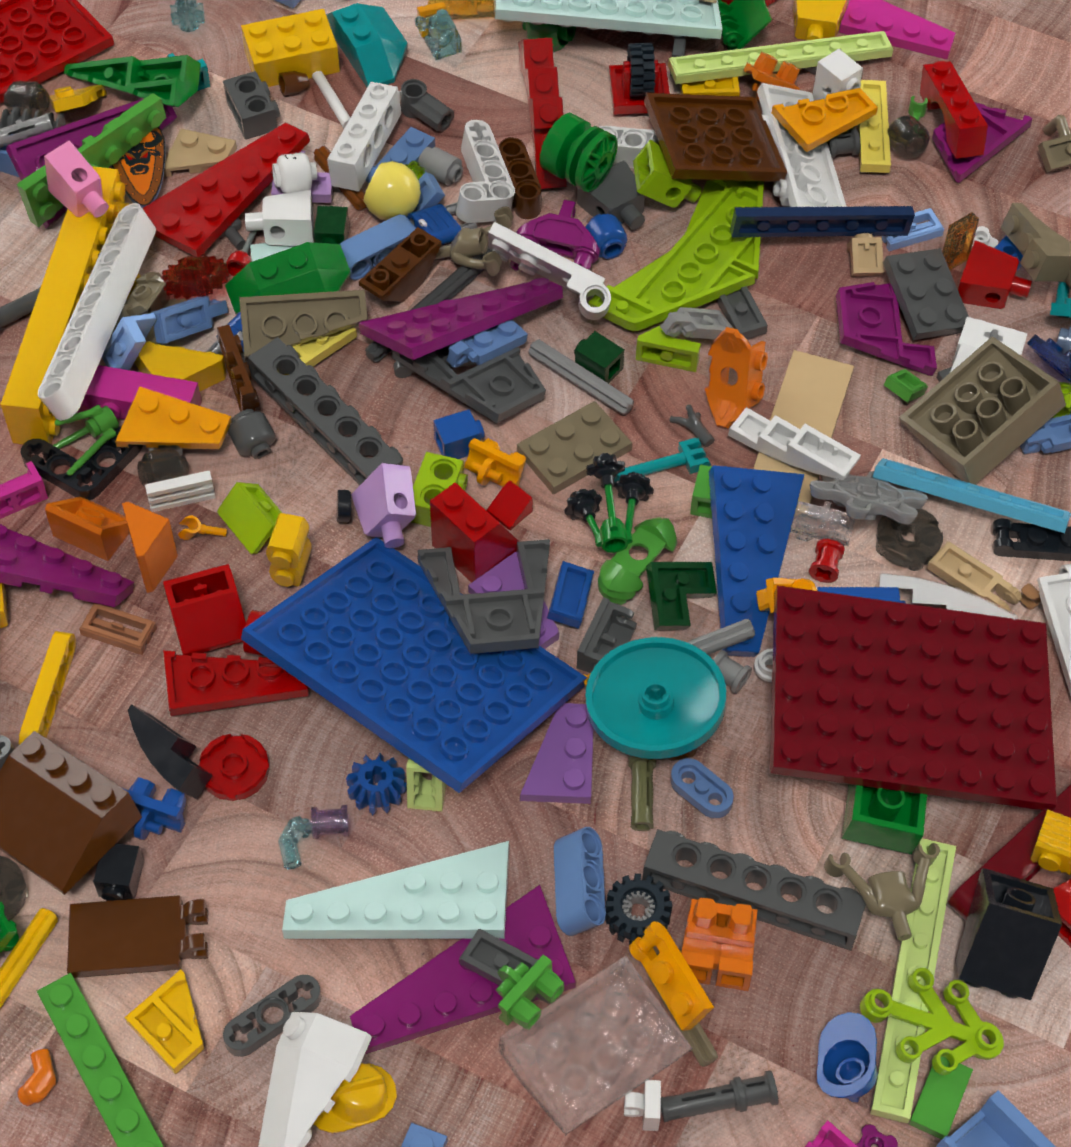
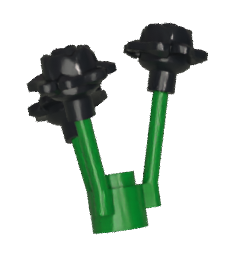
(613, 534)

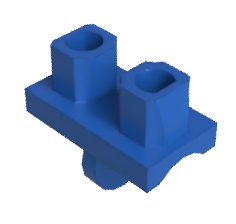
(156, 813)

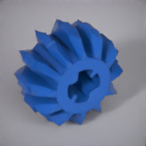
(389, 780)

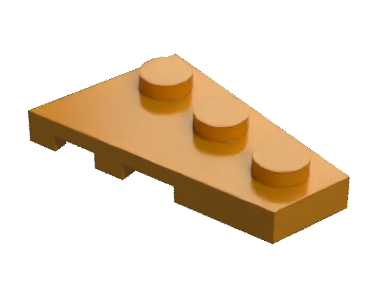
(823, 119)
(165, 420)

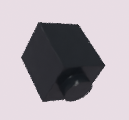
(119, 873)

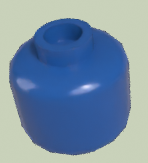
(608, 234)

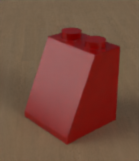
(471, 532)

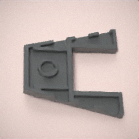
(493, 388)
(492, 618)

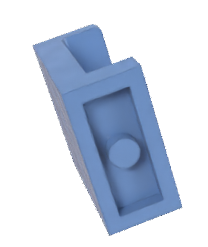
(997, 1126)

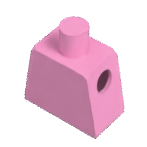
(74, 181)

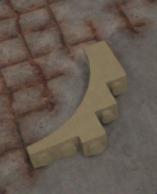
(1043, 250)

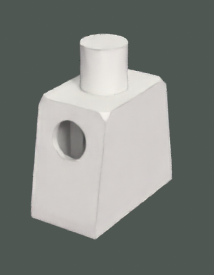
(285, 219)

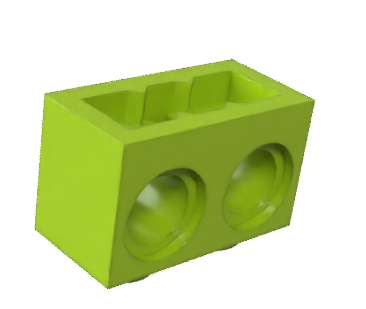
(431, 482)

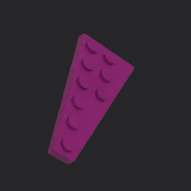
(29, 153)
(442, 324)

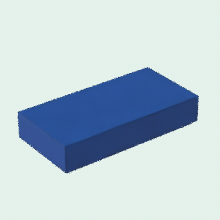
(570, 594)

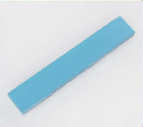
(972, 495)

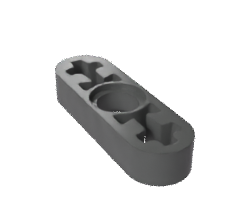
(270, 1031)

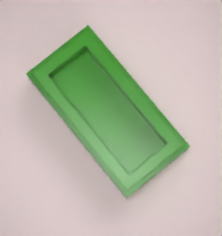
(940, 1100)

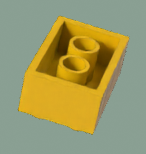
(291, 44)

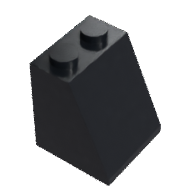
(1008, 934)

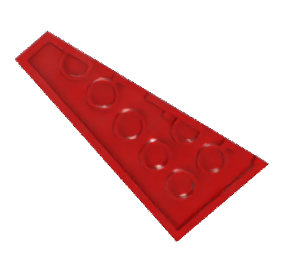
(211, 201)

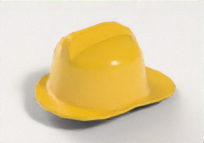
(360, 1101)

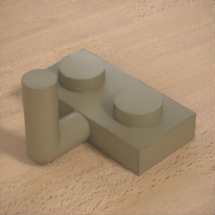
(1056, 152)

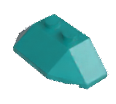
(369, 41)

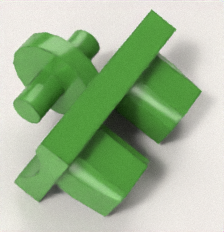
(521, 986)

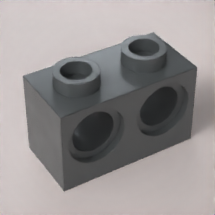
(251, 104)

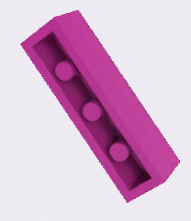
(119, 387)

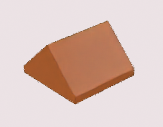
(87, 526)
(152, 543)

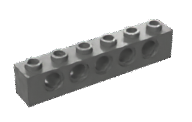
(267, 370)
(799, 917)

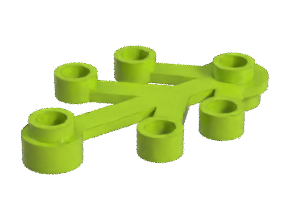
(937, 1022)

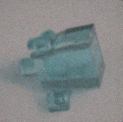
(442, 35)

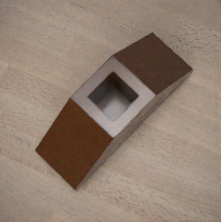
(403, 267)

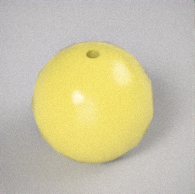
(392, 191)

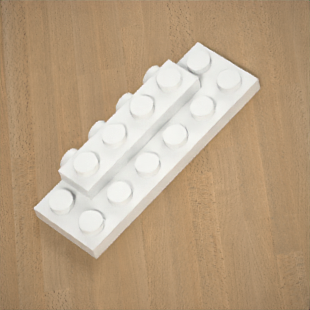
(810, 174)

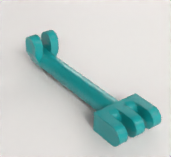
(689, 454)

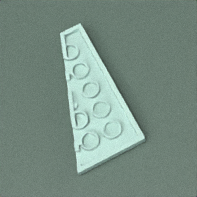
(419, 902)

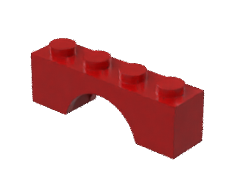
(963, 121)

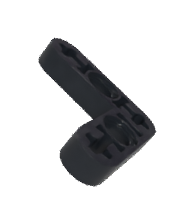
(71, 484)

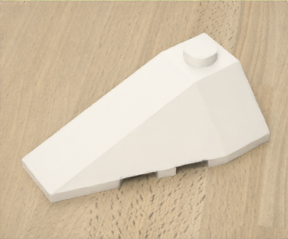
(306, 1072)

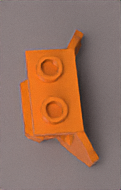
(735, 352)

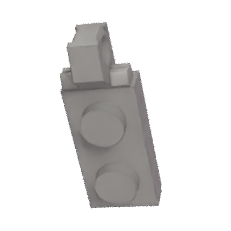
(695, 323)

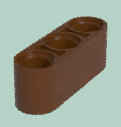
(523, 176)

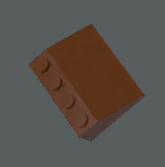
(59, 812)

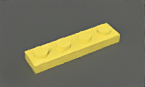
(873, 135)

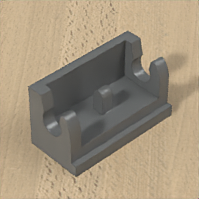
(605, 633)

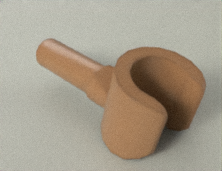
(1030, 596)

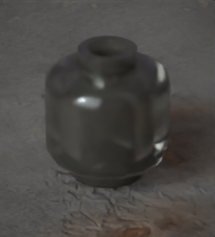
(27, 95)
(908, 137)
(161, 465)

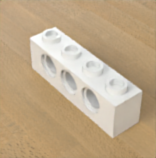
(364, 136)

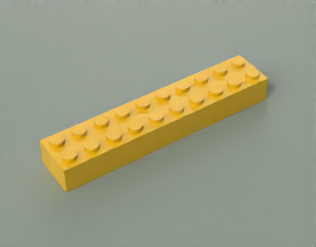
(63, 283)

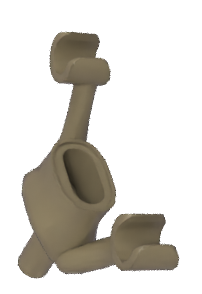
(475, 242)
(888, 891)

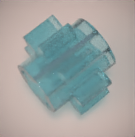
(187, 14)

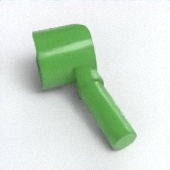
(917, 109)

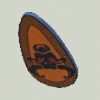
(143, 168)

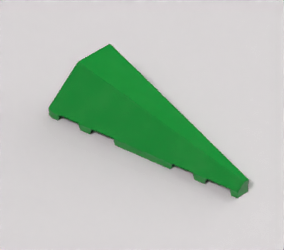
(169, 78)

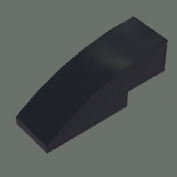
(168, 753)

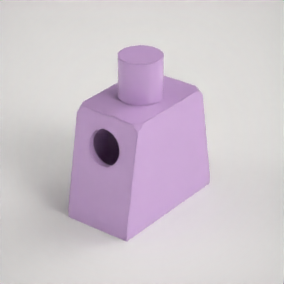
(386, 503)

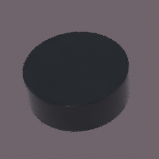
(343, 507)

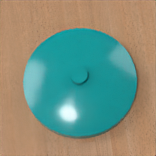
(656, 697)

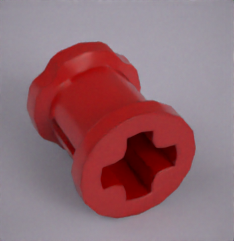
(826, 560)

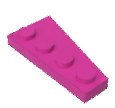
(901, 27)

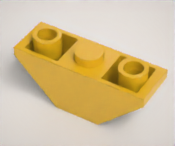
(182, 364)

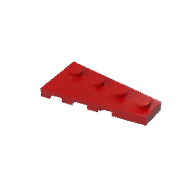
(216, 683)

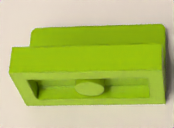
(249, 515)

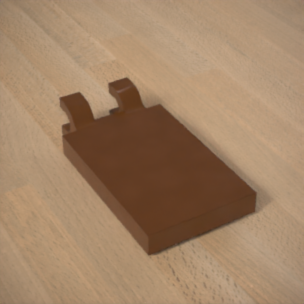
(134, 936)

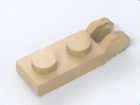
(972, 575)

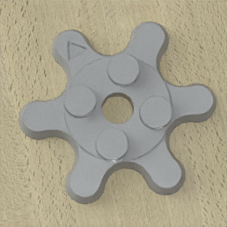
(869, 497)

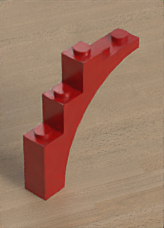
(543, 98)

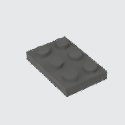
(926, 293)

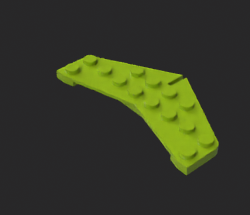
(698, 267)

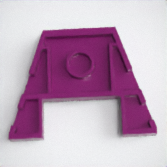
(872, 324)

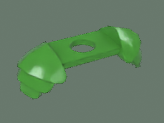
(621, 575)

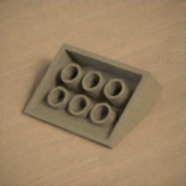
(984, 410)

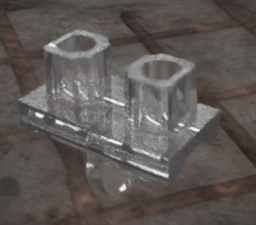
(821, 523)

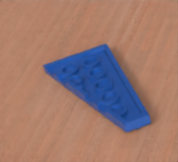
(750, 536)

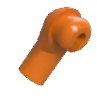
(41, 1080)

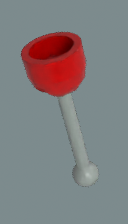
(240, 259)

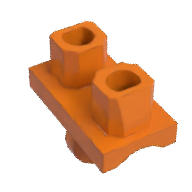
(763, 72)

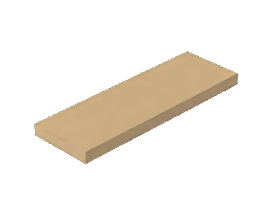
(809, 396)

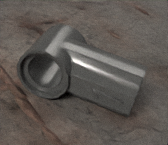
(420, 104)

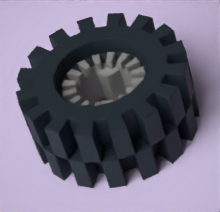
(632, 892)

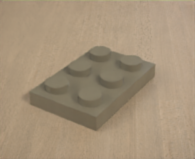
(569, 445)

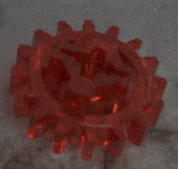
(195, 276)

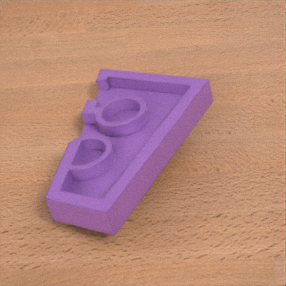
(508, 577)
(564, 760)

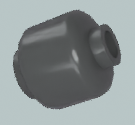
(251, 433)

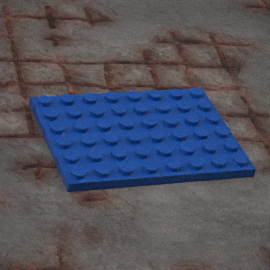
(393, 661)

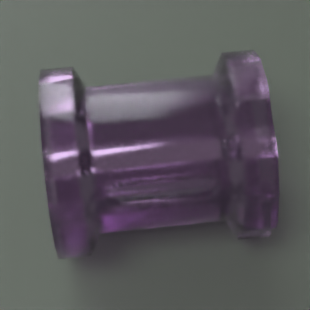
(330, 821)

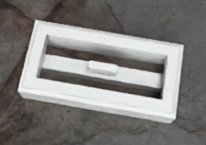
(180, 491)

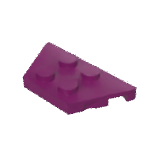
(1000, 133)

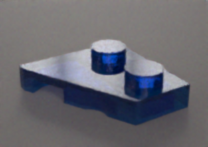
(1051, 354)

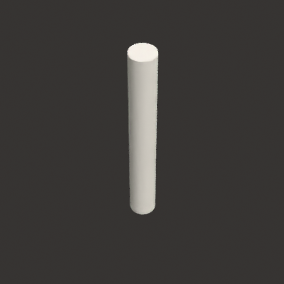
(331, 98)

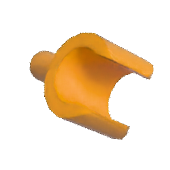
(196, 527)

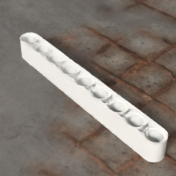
(96, 312)

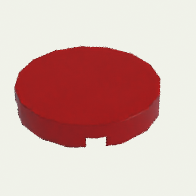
(237, 766)

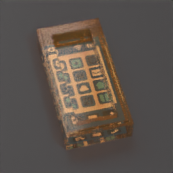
(960, 240)

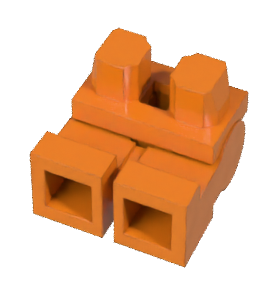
(720, 940)

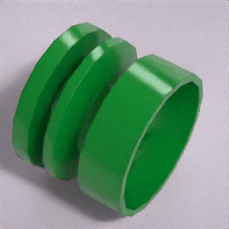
(578, 152)

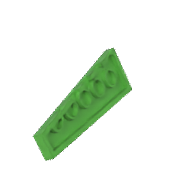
(99, 151)

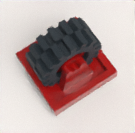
(635, 78)

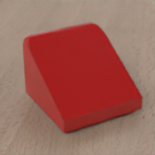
(511, 505)

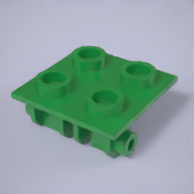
(742, 21)

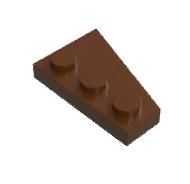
(237, 369)

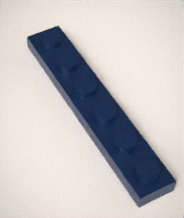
(821, 221)

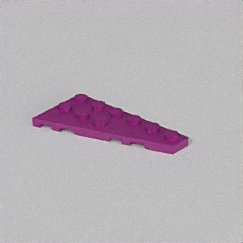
(51, 568)
(449, 994)

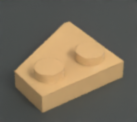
(197, 152)

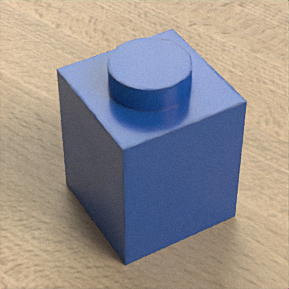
(455, 432)

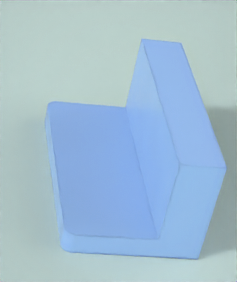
(127, 340)

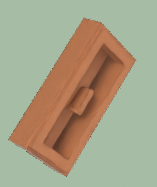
(116, 633)

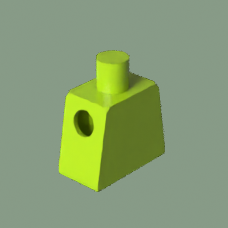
(655, 180)

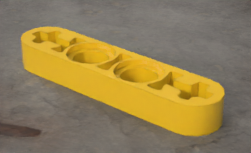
(49, 685)

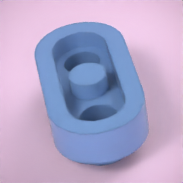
(703, 789)

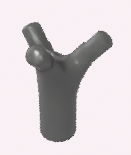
(695, 425)

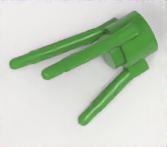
(100, 423)

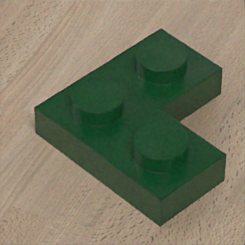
(671, 586)

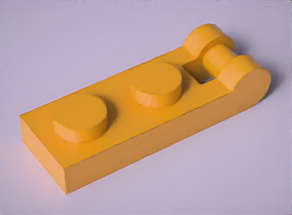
(671, 976)

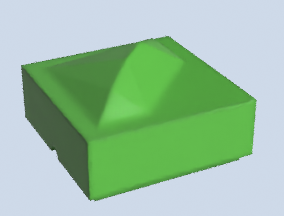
(906, 385)

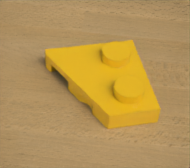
(169, 1023)

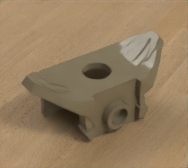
(148, 296)

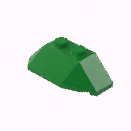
(297, 270)

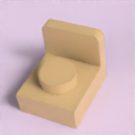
(866, 255)

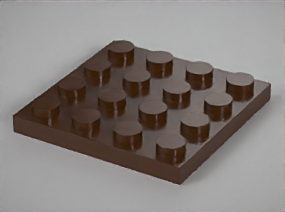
(714, 137)

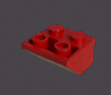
(205, 610)

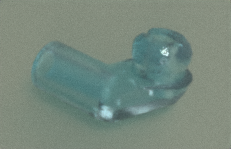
(289, 838)

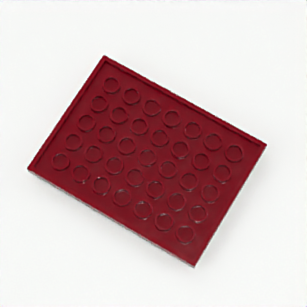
(911, 699)

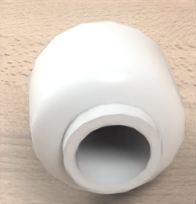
(294, 172)

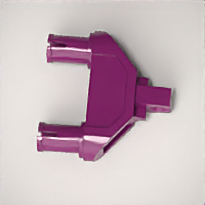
(562, 235)

